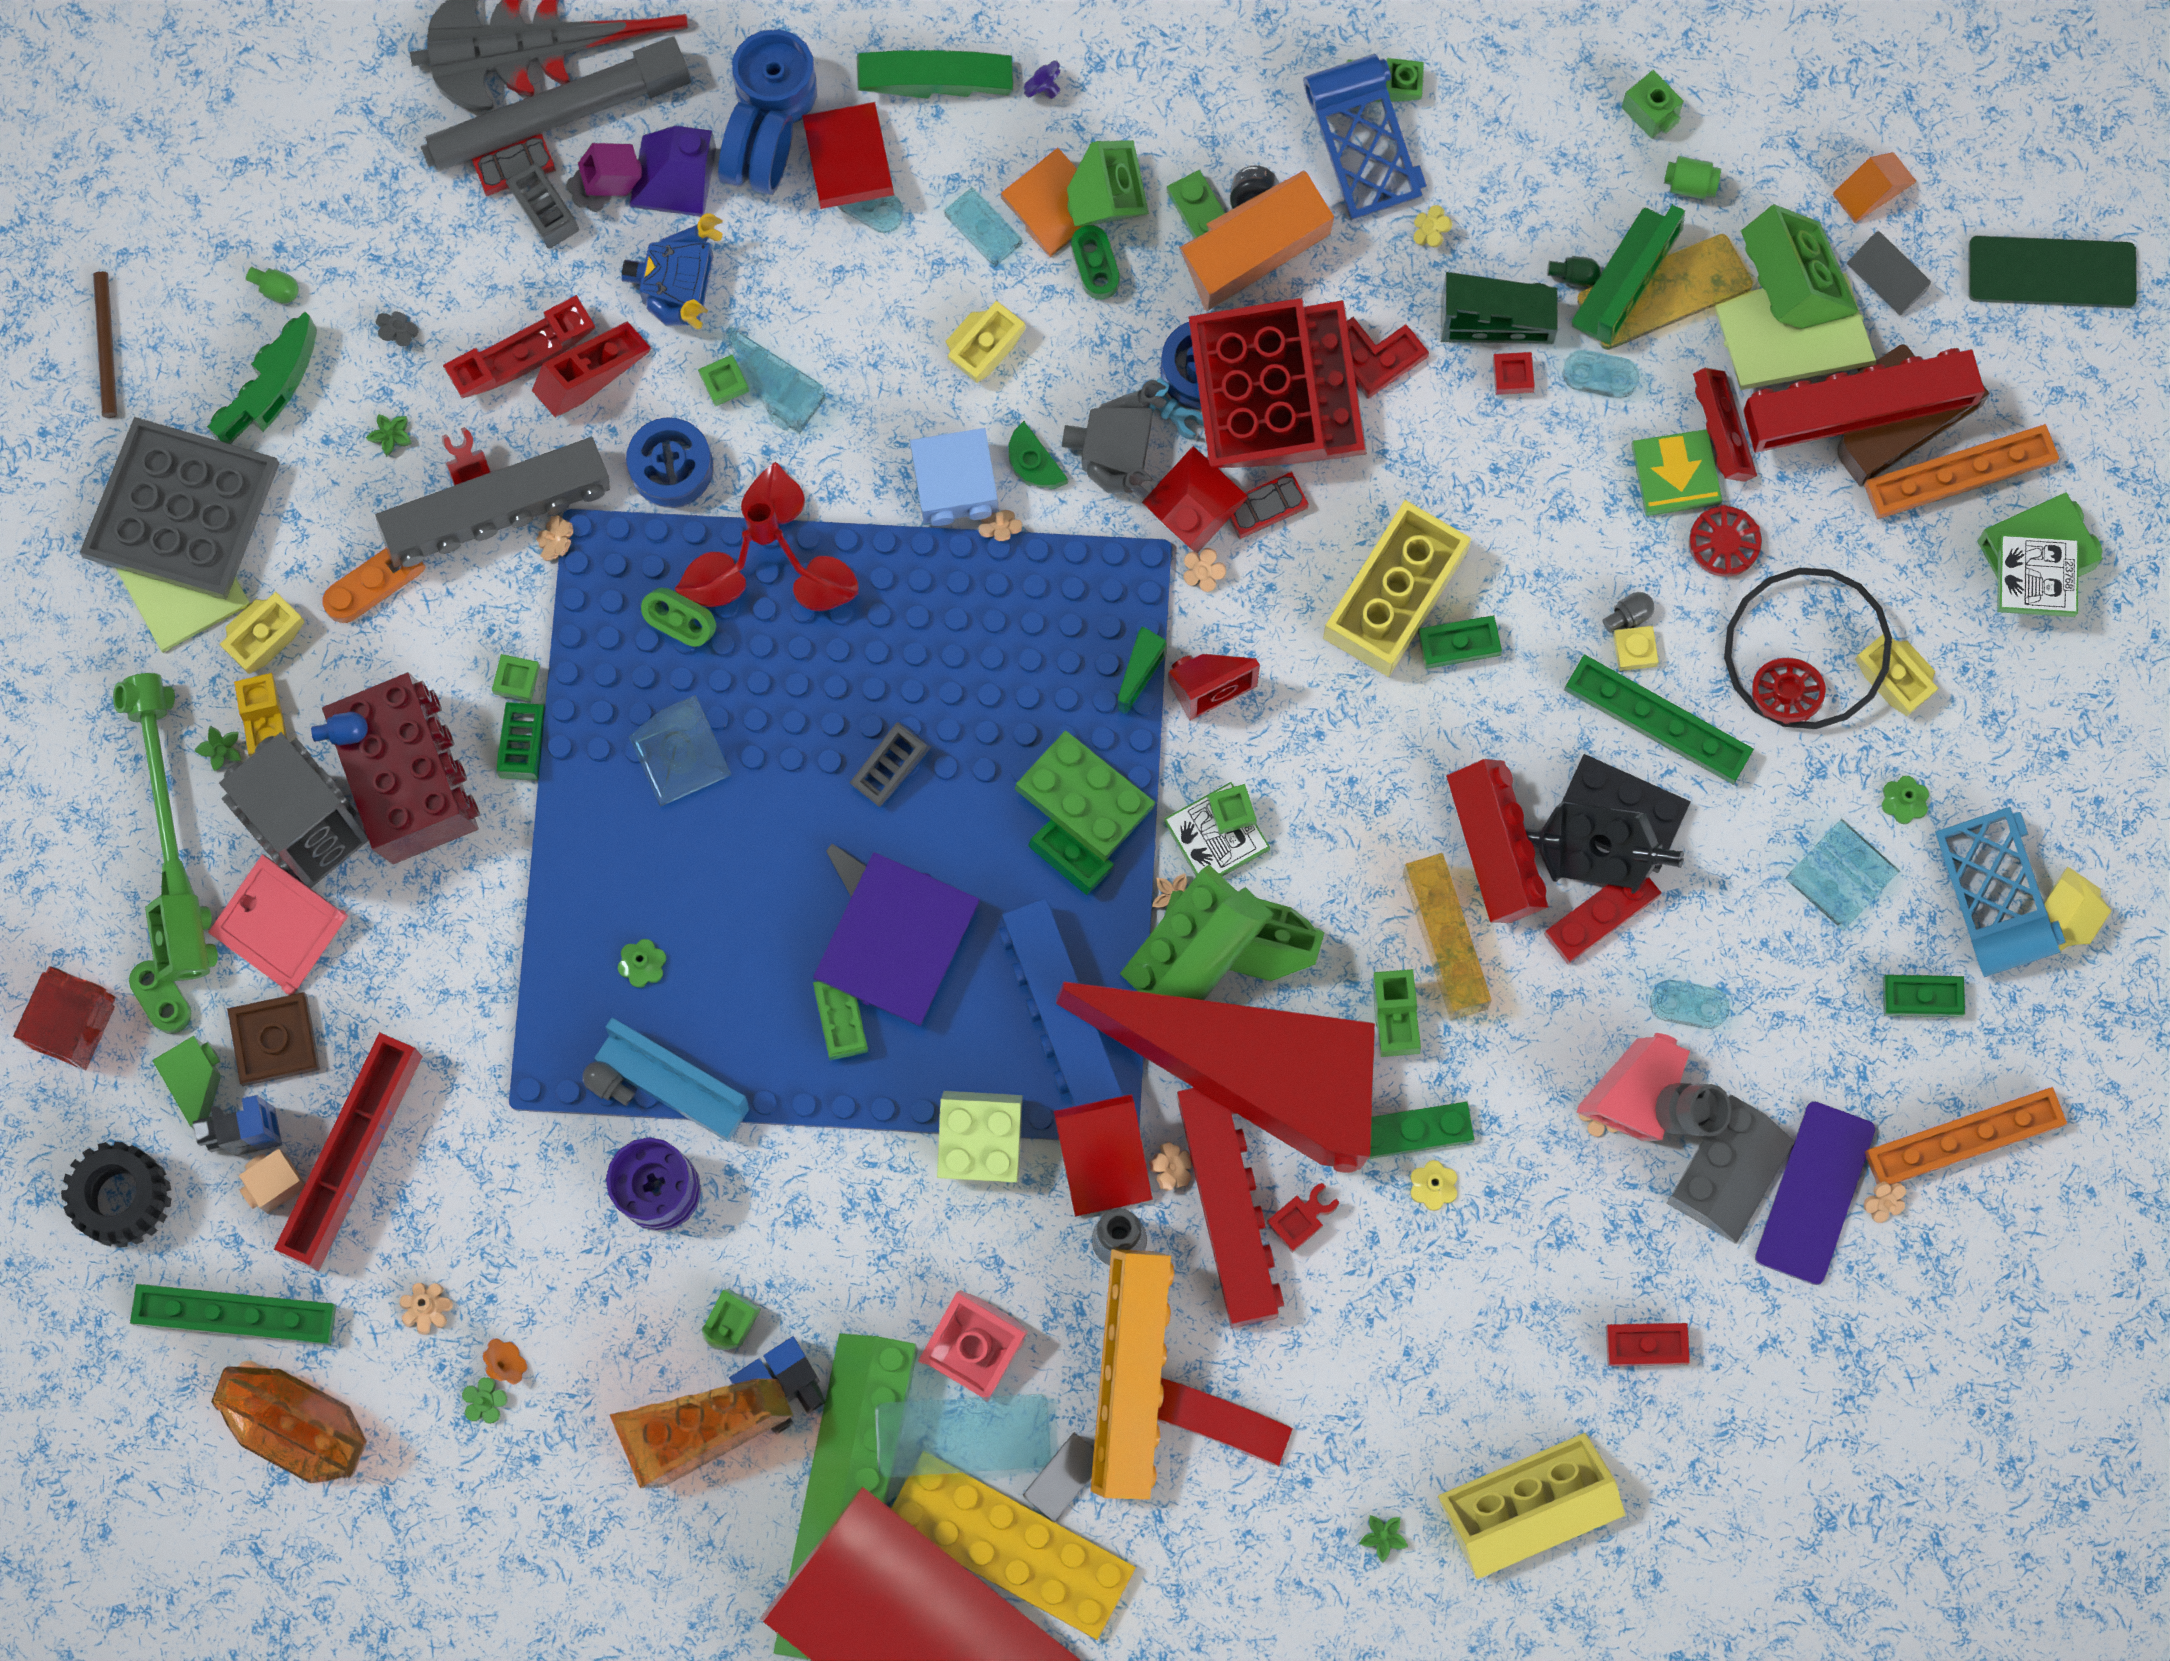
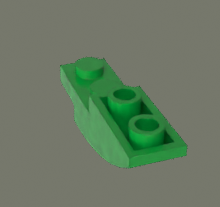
(279, 373)

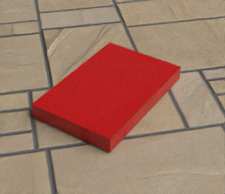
(848, 155)
(1103, 1155)

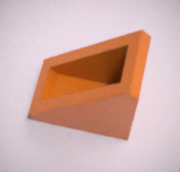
(1873, 185)

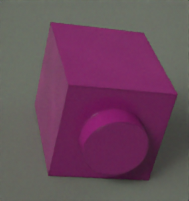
(609, 169)

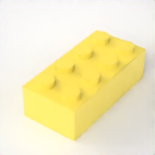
(1396, 588)

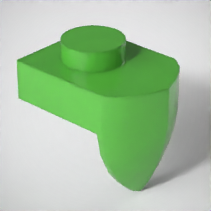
(729, 1321)

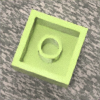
(979, 1136)

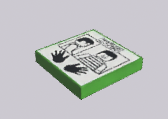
(2038, 575)
(1202, 845)

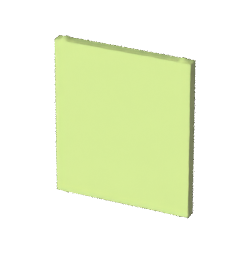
(178, 612)

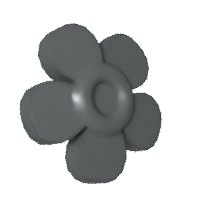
(396, 328)

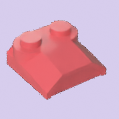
(974, 1343)

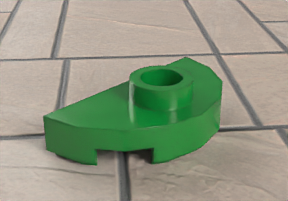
(1032, 461)

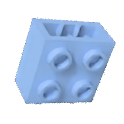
(954, 477)

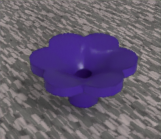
(1043, 81)

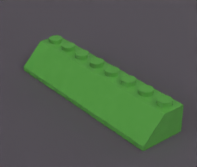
(845, 1458)

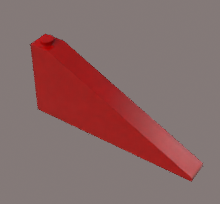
(1277, 1068)

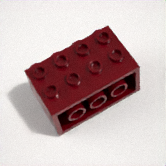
(405, 770)

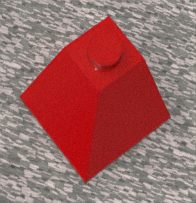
(1194, 500)
(1211, 681)

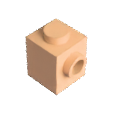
(270, 1181)

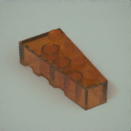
(692, 1430)

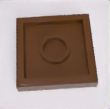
(273, 1039)

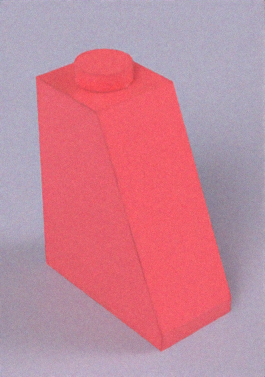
(1630, 1089)

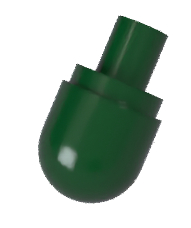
(1575, 271)

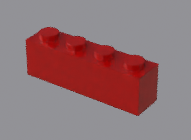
(1497, 841)

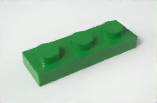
(1421, 1130)

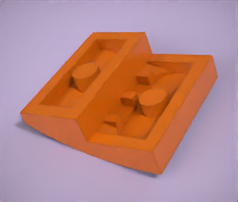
(1041, 201)

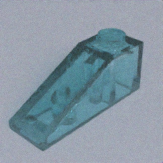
(784, 390)

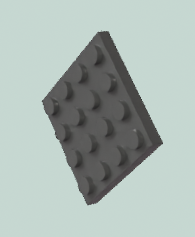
(179, 508)

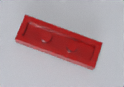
(1724, 425)
(1598, 918)

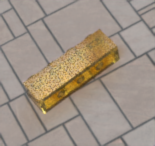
(1446, 936)

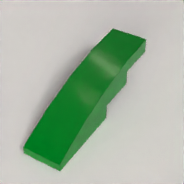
(934, 71)

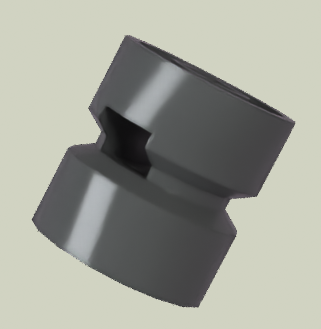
(1693, 1109)

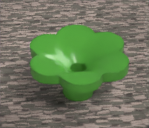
(1899, 805)
(642, 972)

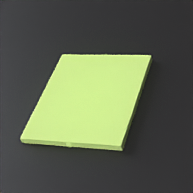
(1777, 352)

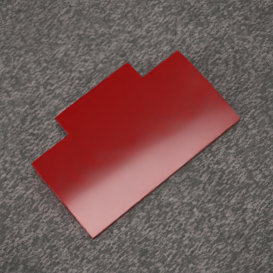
(895, 1596)

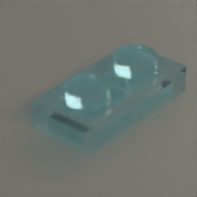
(983, 227)

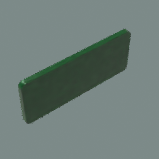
(2052, 271)

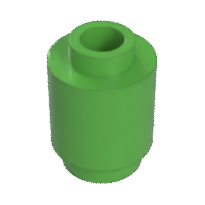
(1692, 177)

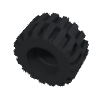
(94, 1172)

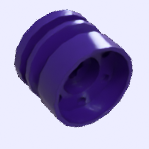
(633, 1176)

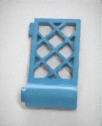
(2023, 936)

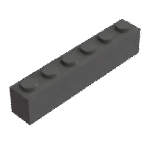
(493, 503)

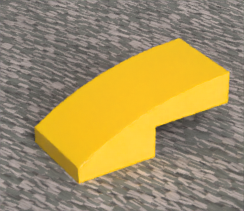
(259, 709)

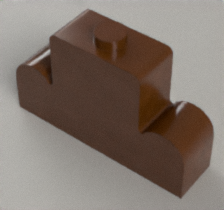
(1878, 448)

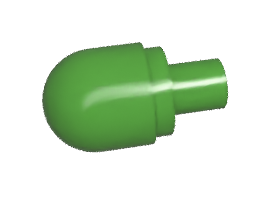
(274, 284)

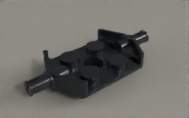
(1571, 852)

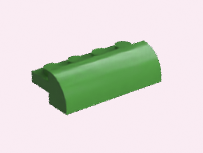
(1197, 939)

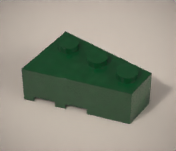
(1497, 311)

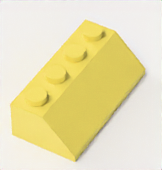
(1532, 1505)

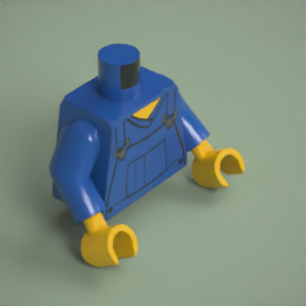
(676, 274)

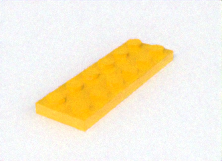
(1016, 1548)

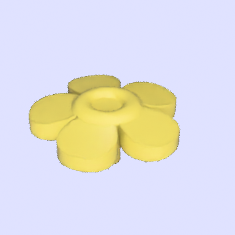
(1431, 227)

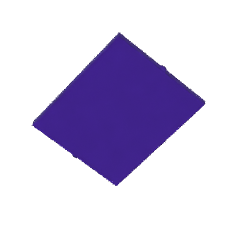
(896, 939)

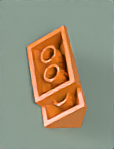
(1256, 238)

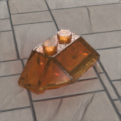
(290, 1423)

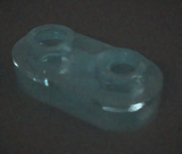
(868, 214)
(1600, 371)
(1688, 1004)

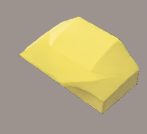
(984, 340)
(261, 632)
(1908, 678)
(2077, 908)

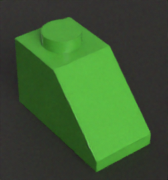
(191, 1077)

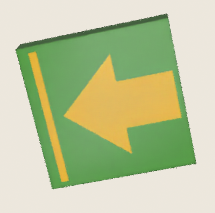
(1676, 472)

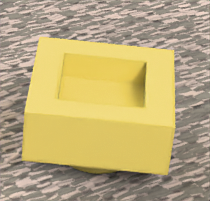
(1635, 648)

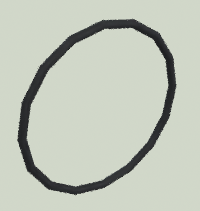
(1816, 572)

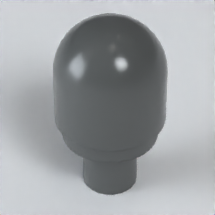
(1630, 612)
(606, 1082)

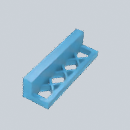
(673, 1080)

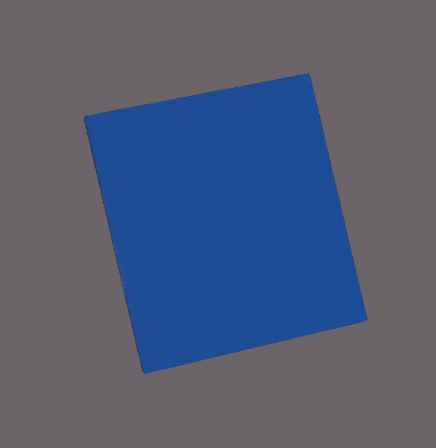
(958, 640)

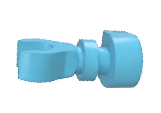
(1177, 413)

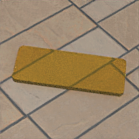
(1683, 287)

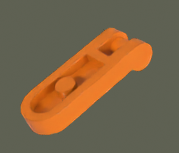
(366, 587)

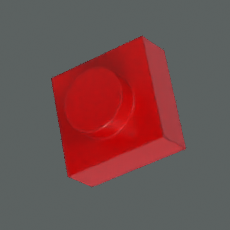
(1513, 373)

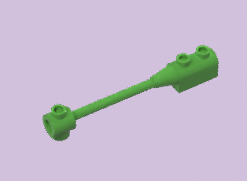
(175, 916)

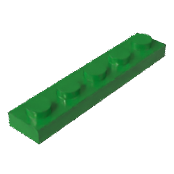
(1658, 719)
(233, 1314)

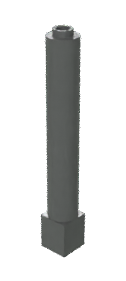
(651, 71)

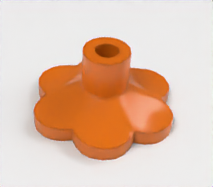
(504, 1361)

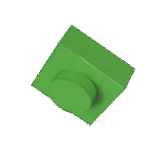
(723, 380)
(516, 678)
(1232, 809)

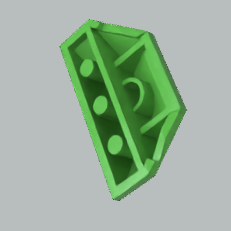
(1280, 948)

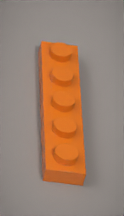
(1961, 471)
(1966, 1137)

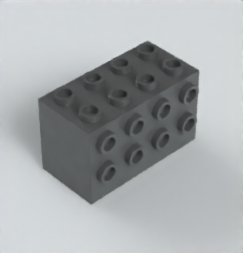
(293, 809)

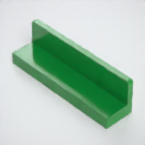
(1628, 273)

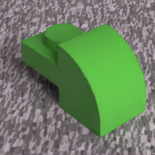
(1396, 1012)

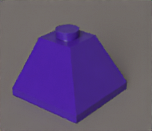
(675, 171)

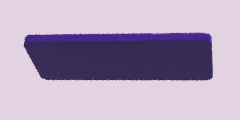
(1815, 1193)

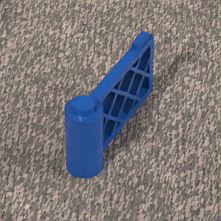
(1351, 87)

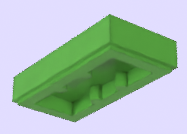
(840, 1022)

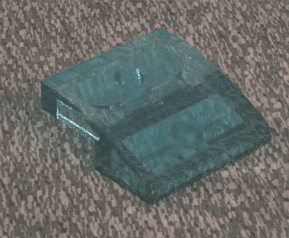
(1842, 874)

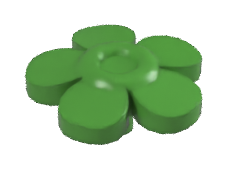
(484, 1401)

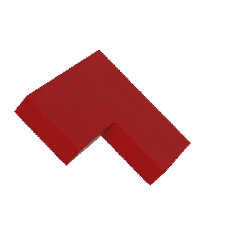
(1385, 362)

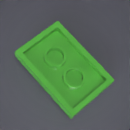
(1084, 795)

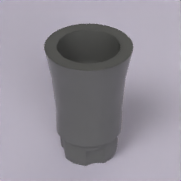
(1118, 1218)

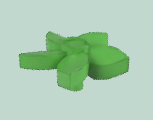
(390, 433)
(219, 747)
(1384, 1537)

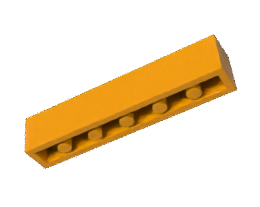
(1131, 1374)

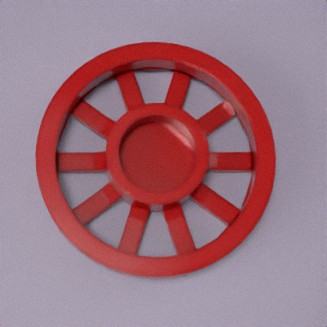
(1725, 541)
(1788, 690)

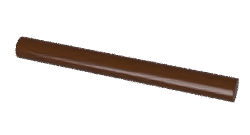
(105, 344)

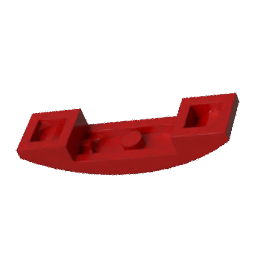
(522, 351)
(1223, 1422)

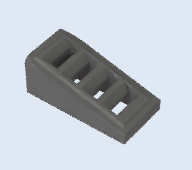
(554, 226)
(879, 755)

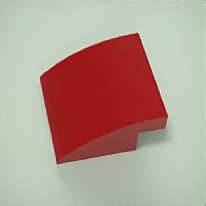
(1277, 384)

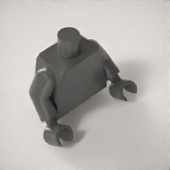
(1117, 440)

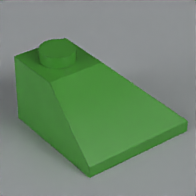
(1107, 185)

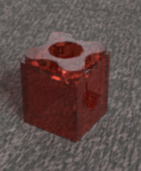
(65, 1017)

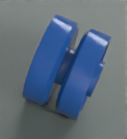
(775, 73)
(755, 148)

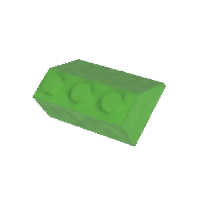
(1797, 268)

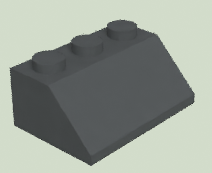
(1732, 1171)

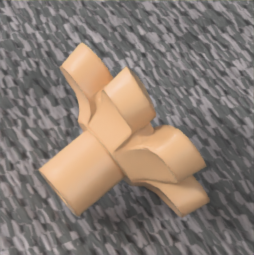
(426, 1314)

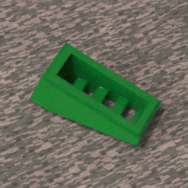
(1144, 660)
(520, 770)

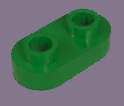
(1095, 264)

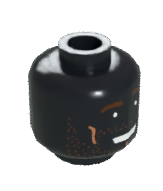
(1250, 183)

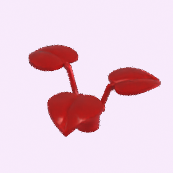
(770, 500)

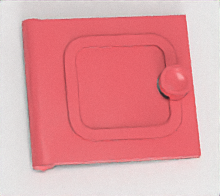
(278, 924)

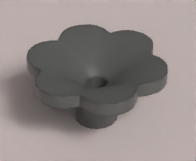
(579, 197)

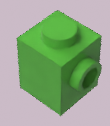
(1653, 105)

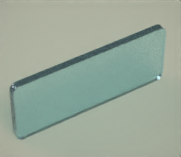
(962, 1435)

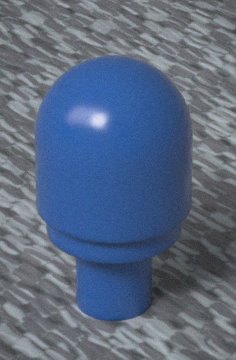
(341, 729)

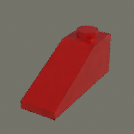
(588, 368)

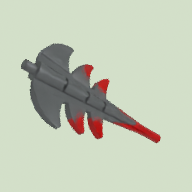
(466, 51)

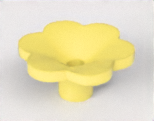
(1432, 1195)

